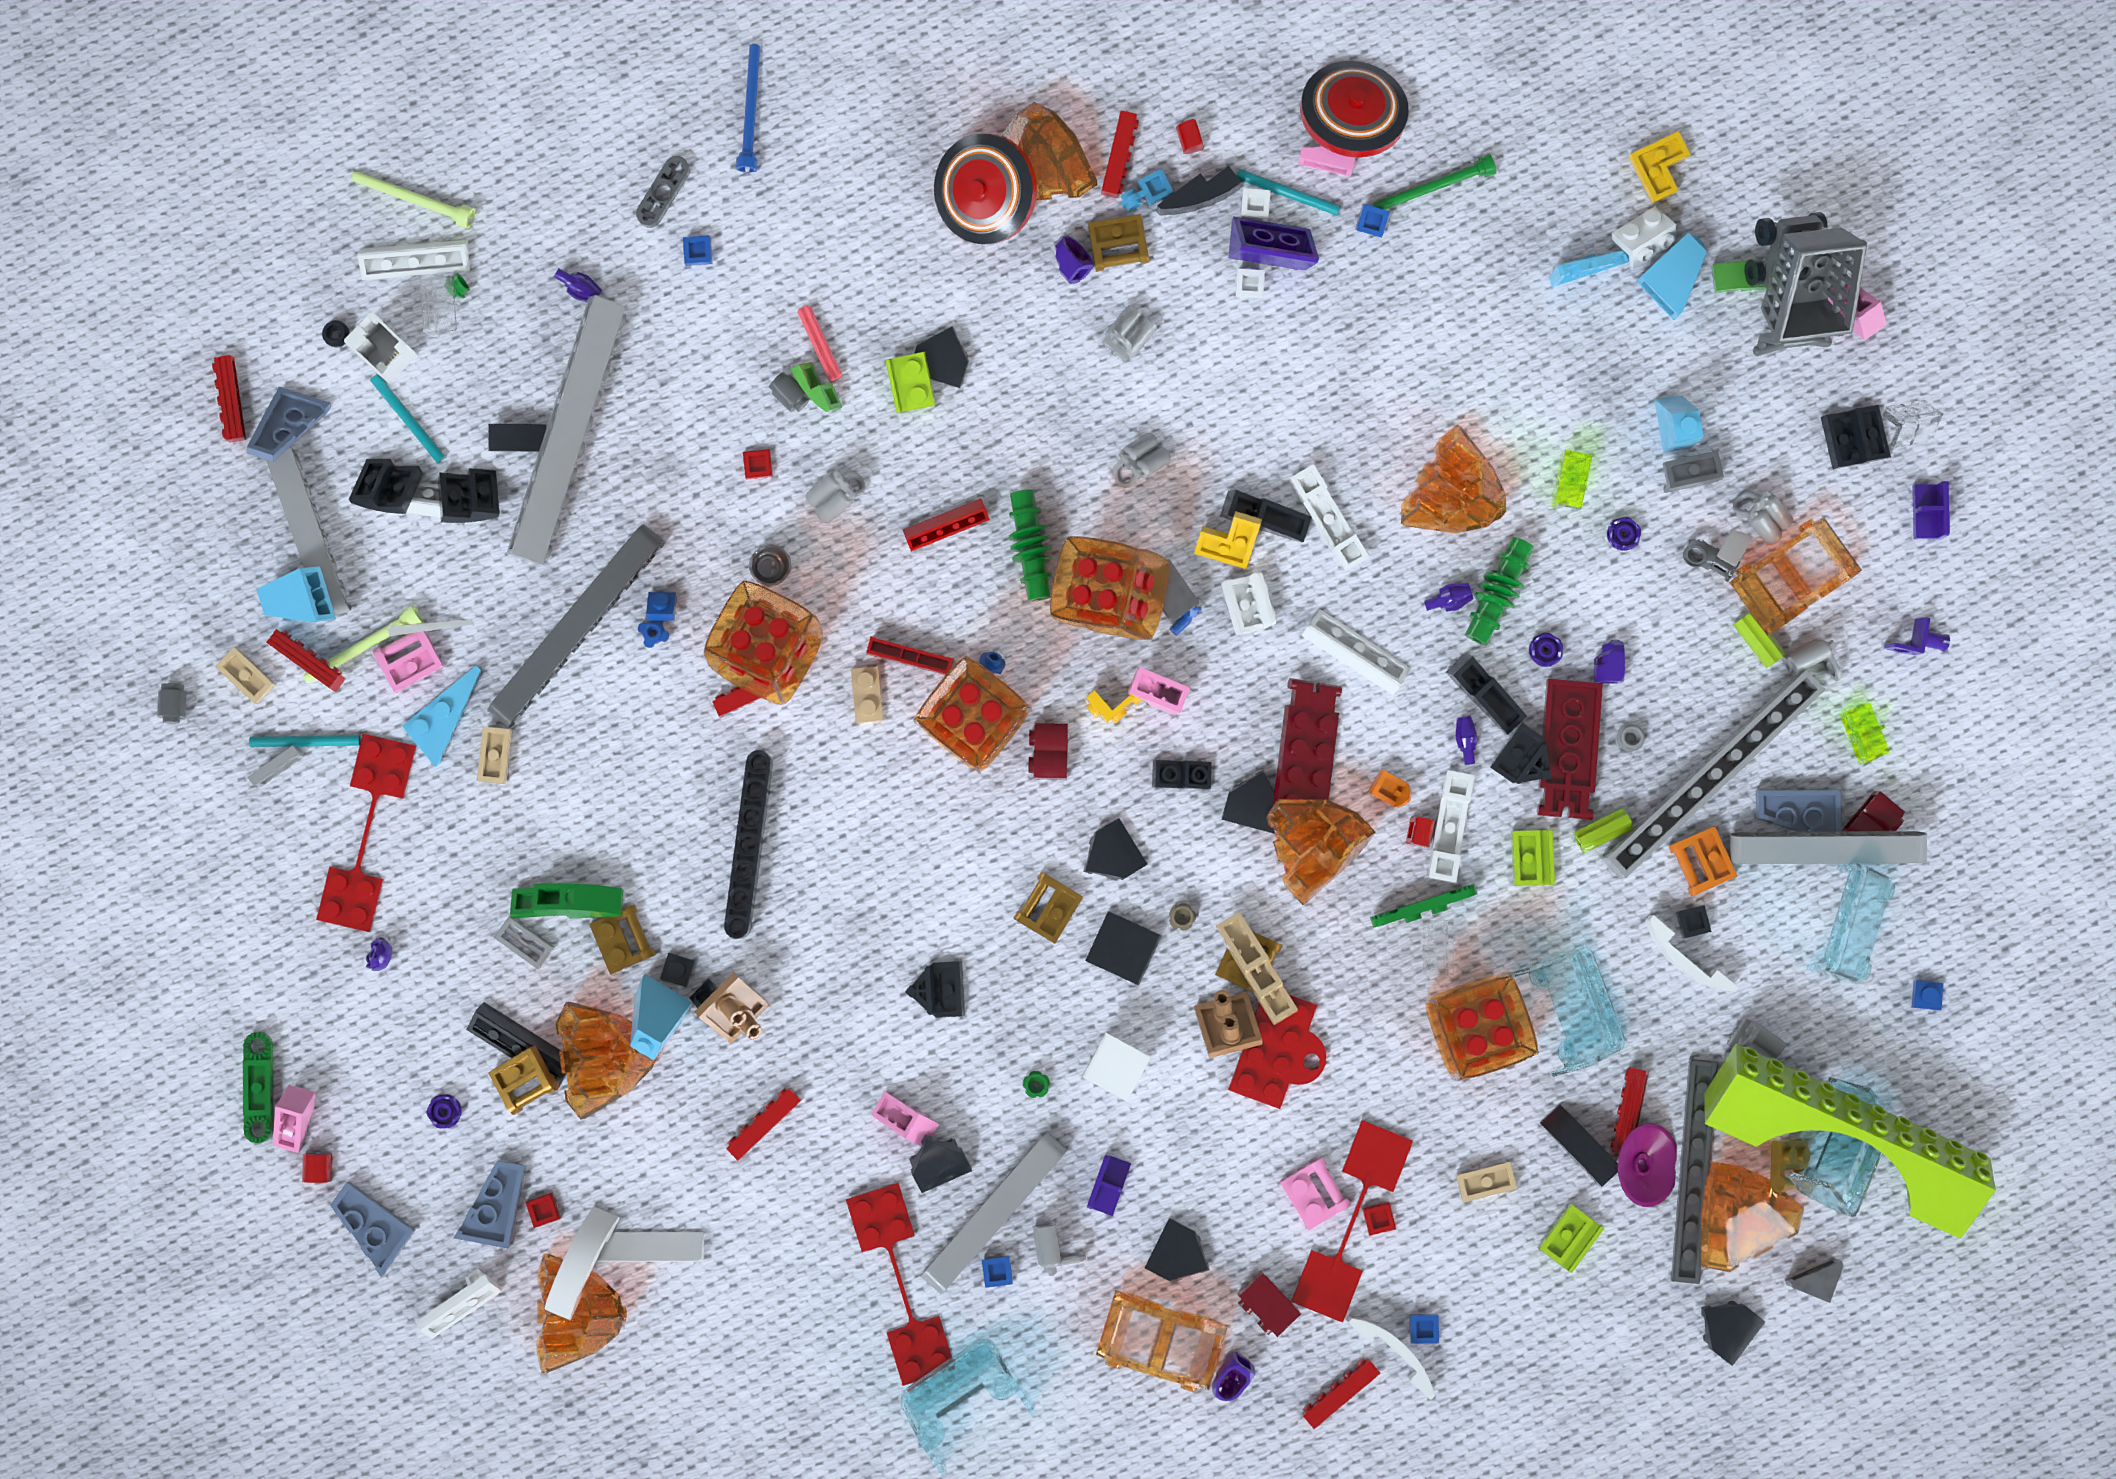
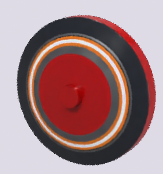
(1354, 109)
(985, 188)

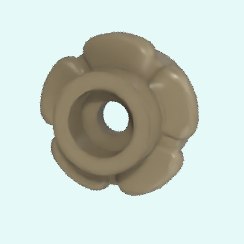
(1175, 920)

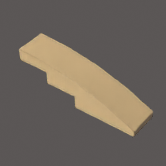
(1256, 968)

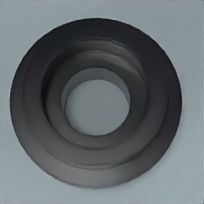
(328, 330)

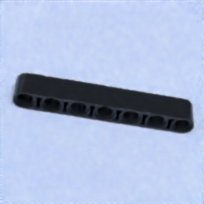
(751, 858)

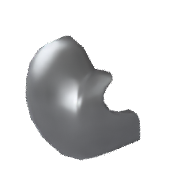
(761, 564)

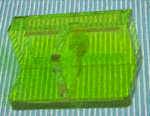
(1571, 479)
(1864, 733)

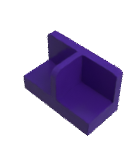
(1931, 511)
(1108, 1185)

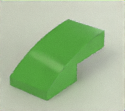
(1731, 277)
(821, 394)

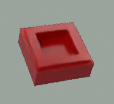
(757, 464)
(543, 1210)
(1379, 1218)

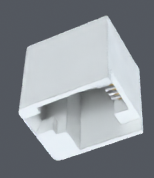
(380, 347)
(1116, 1066)

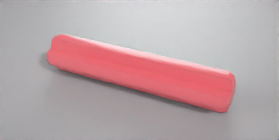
(819, 343)

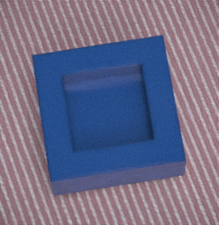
(1372, 220)
(697, 250)
(661, 606)
(1927, 995)
(997, 1271)
(1424, 1328)

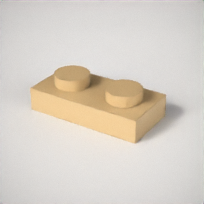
(245, 675)
(867, 694)
(494, 755)
(1486, 1181)

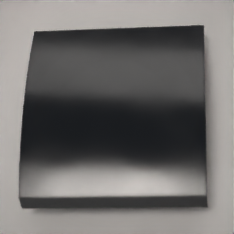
(1855, 437)
(386, 486)
(468, 496)
(1123, 948)

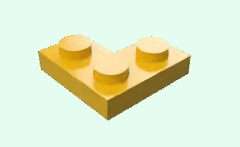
(1653, 162)
(1232, 547)

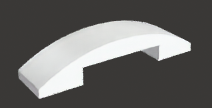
(1250, 274)
(1328, 518)
(1450, 826)
(1662, 934)
(579, 1262)
(1418, 1375)

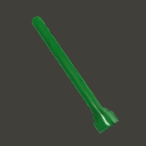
(1482, 167)

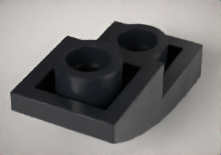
(515, 437)
(1181, 774)

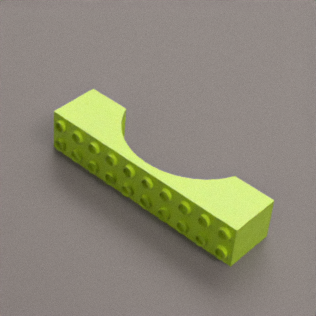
(1765, 1099)

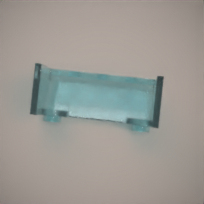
(1856, 924)
(1581, 1006)
(1843, 1166)
(951, 1384)

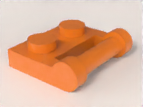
(1711, 857)

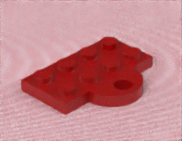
(1268, 1068)

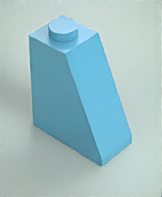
(1674, 275)
(1678, 423)
(298, 596)
(655, 1016)

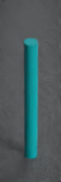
(1288, 192)
(407, 418)
(304, 741)

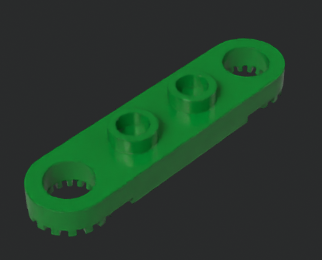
(1435, 904)
(258, 1087)

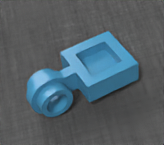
(1153, 188)

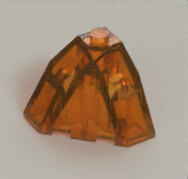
(1053, 152)
(1457, 489)
(1315, 842)
(598, 1057)
(1743, 1216)
(591, 1326)

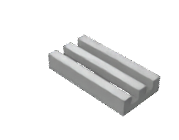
(276, 766)
(543, 955)

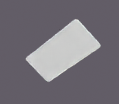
(1734, 547)

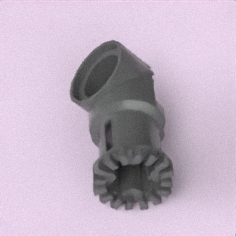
(1710, 559)

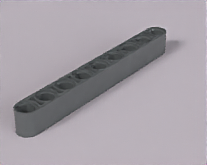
(575, 624)

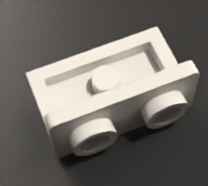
(1645, 236)
(1249, 603)

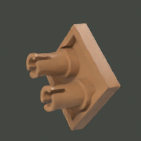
(733, 1009)
(1227, 1024)

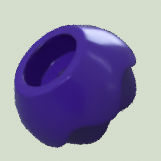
(1626, 525)
(1554, 647)
(380, 955)
(435, 1111)

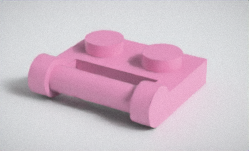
(412, 666)
(1306, 1197)

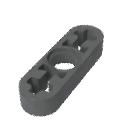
(659, 181)

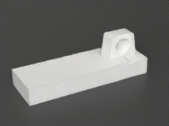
(478, 1291)

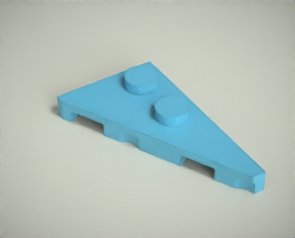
(1586, 266)
(435, 723)

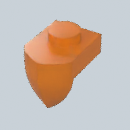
(1391, 789)

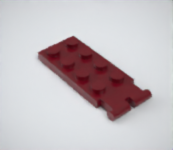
(1307, 742)
(1572, 743)

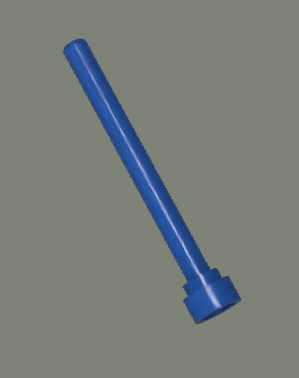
(747, 157)

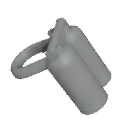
(1129, 333)
(1142, 458)
(834, 494)
(1766, 516)
(1811, 654)
(1757, 1037)
(1048, 1249)

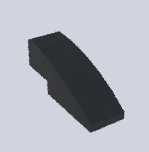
(1200, 193)
(1275, 517)
(1486, 693)
(1580, 1146)

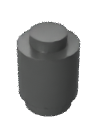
(789, 392)
(171, 703)

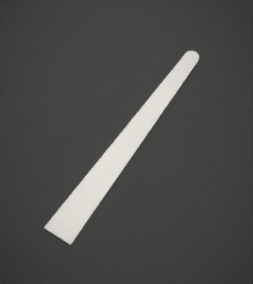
(413, 628)

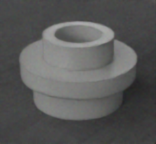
(1639, 737)

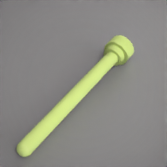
(459, 213)
(408, 617)

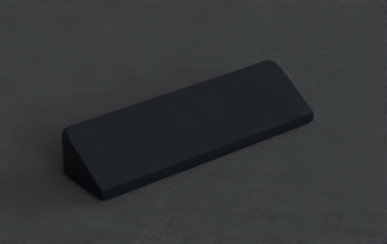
(514, 1036)

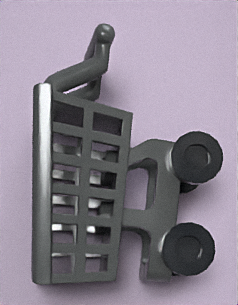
(1800, 281)

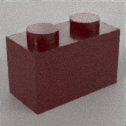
(1269, 1304)

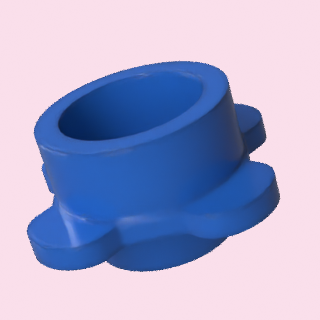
(649, 639)

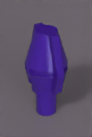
(579, 285)
(1451, 597)
(1466, 738)

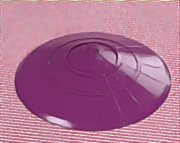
(1648, 1165)

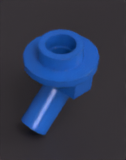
(1184, 621)
(992, 662)

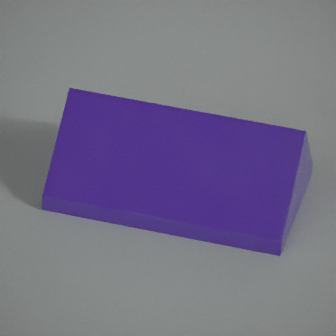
(1272, 244)

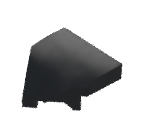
(945, 357)
(1523, 757)
(1250, 803)
(1113, 853)
(940, 989)
(938, 1163)
(1177, 1253)
(1730, 1329)

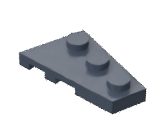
(285, 422)
(1801, 809)
(495, 1209)
(373, 1226)

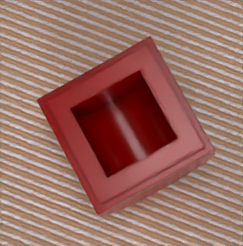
(1189, 137)
(1420, 832)
(316, 1168)

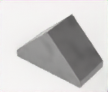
(1819, 1280)

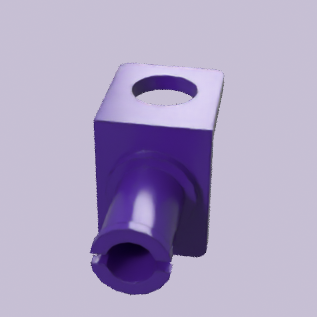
(1920, 639)

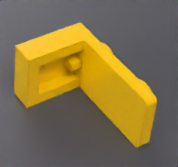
(1098, 707)

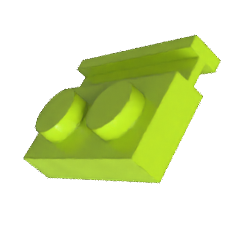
(910, 382)
(1533, 858)
(1570, 1238)

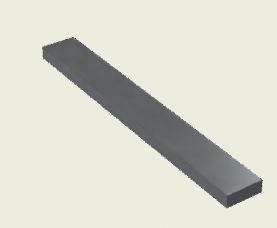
(1693, 1174)

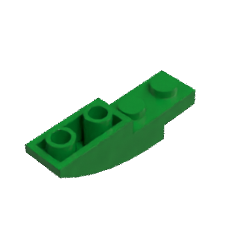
(566, 899)

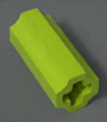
(1764, 646)
(1603, 830)

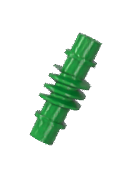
(1030, 545)
(1498, 590)

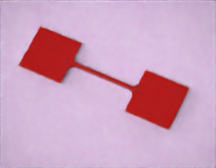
(351, 895)
(881, 1221)
(1327, 1281)

